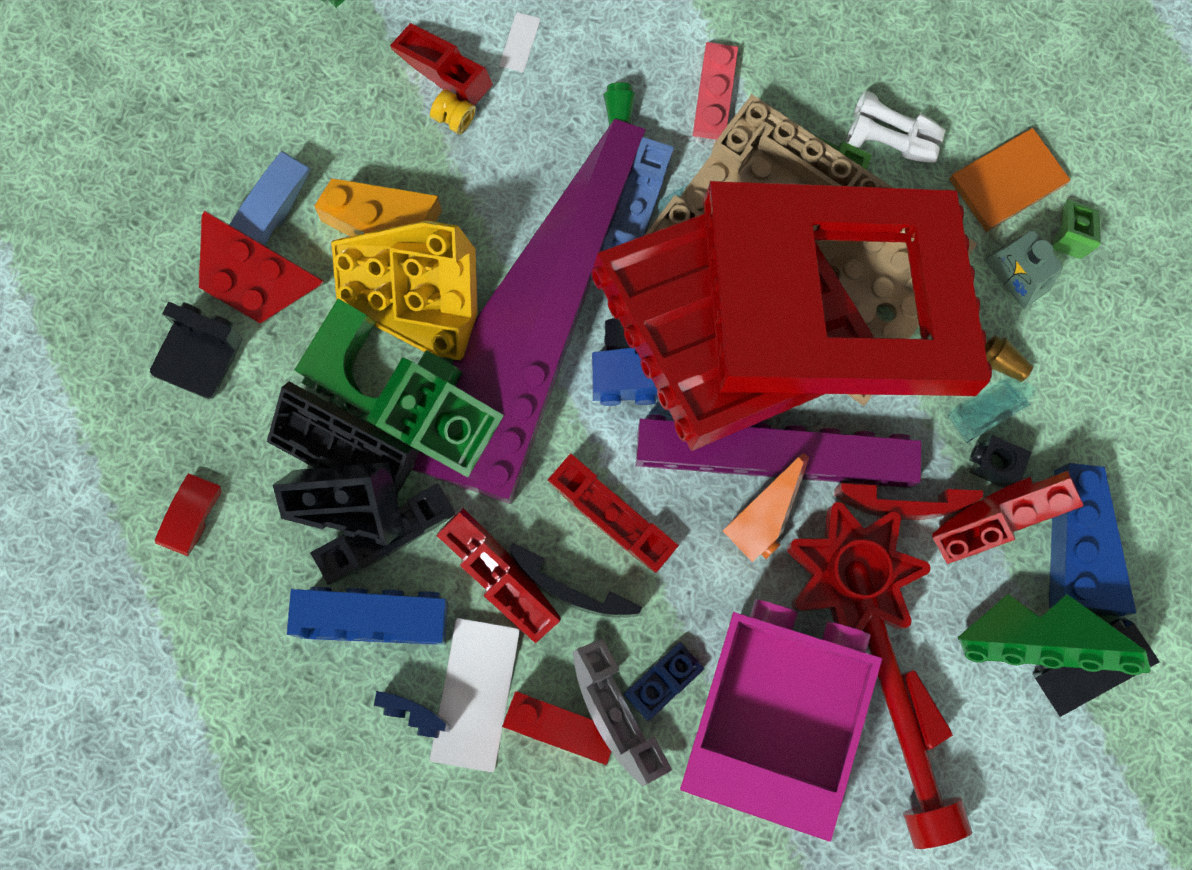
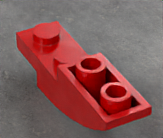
(1004, 512)

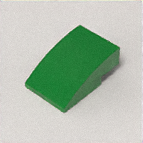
(434, 417)

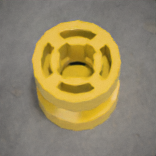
(452, 111)

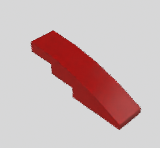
(500, 575)

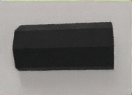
(332, 437)

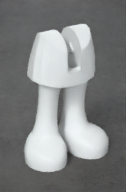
(917, 144)

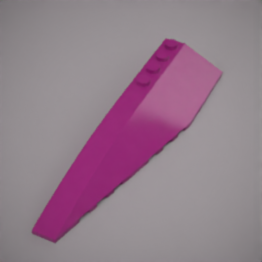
(533, 314)

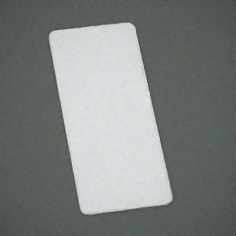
(519, 42)

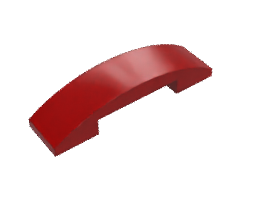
(865, 499)
(612, 514)

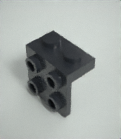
(195, 350)

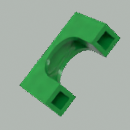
(332, 355)

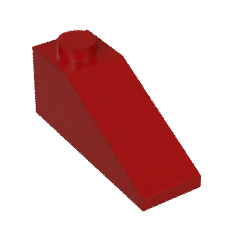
(556, 727)

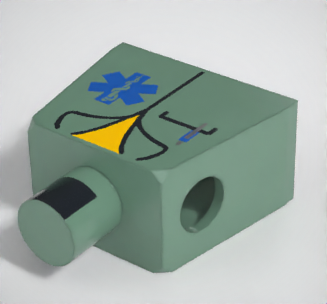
(1026, 267)

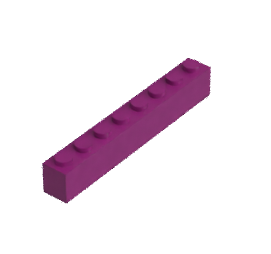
(770, 452)

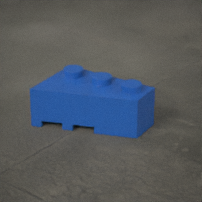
(619, 377)

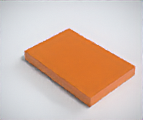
(1009, 179)

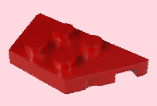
(248, 272)

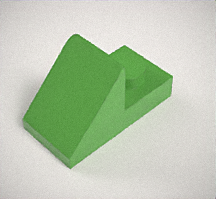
(1078, 230)

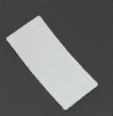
(475, 694)

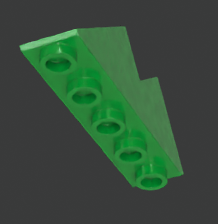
(1059, 638)

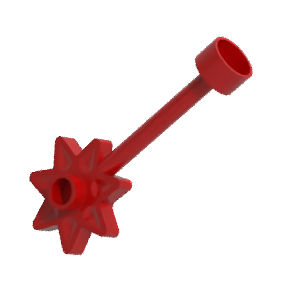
(860, 581)

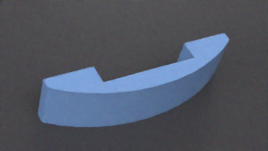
(640, 193)

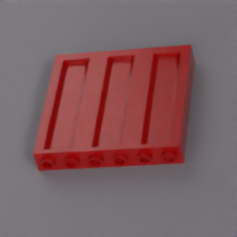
(665, 306)

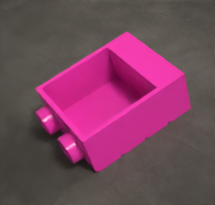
(783, 720)

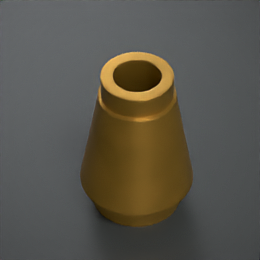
(1007, 359)

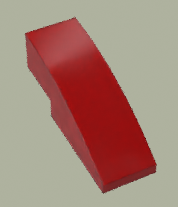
(442, 63)

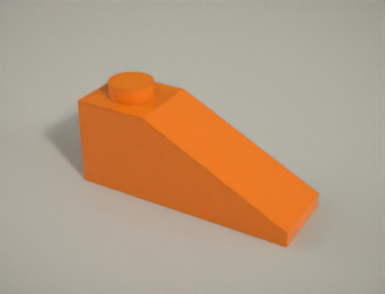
(766, 517)

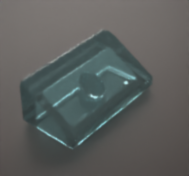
(987, 410)

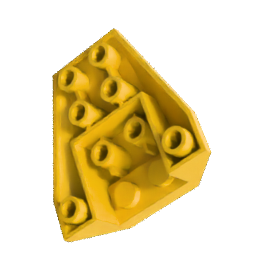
(412, 283)

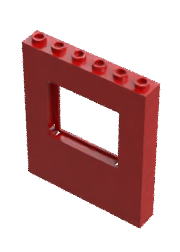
(772, 303)

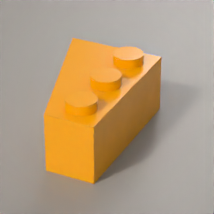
(367, 208)

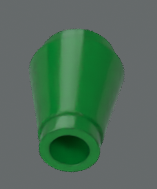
(619, 102)

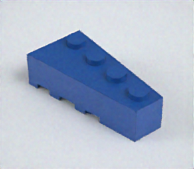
(1088, 549)
(367, 617)

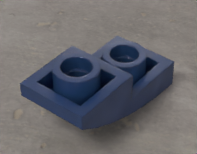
(664, 681)
(427, 721)

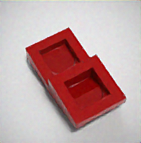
(187, 514)

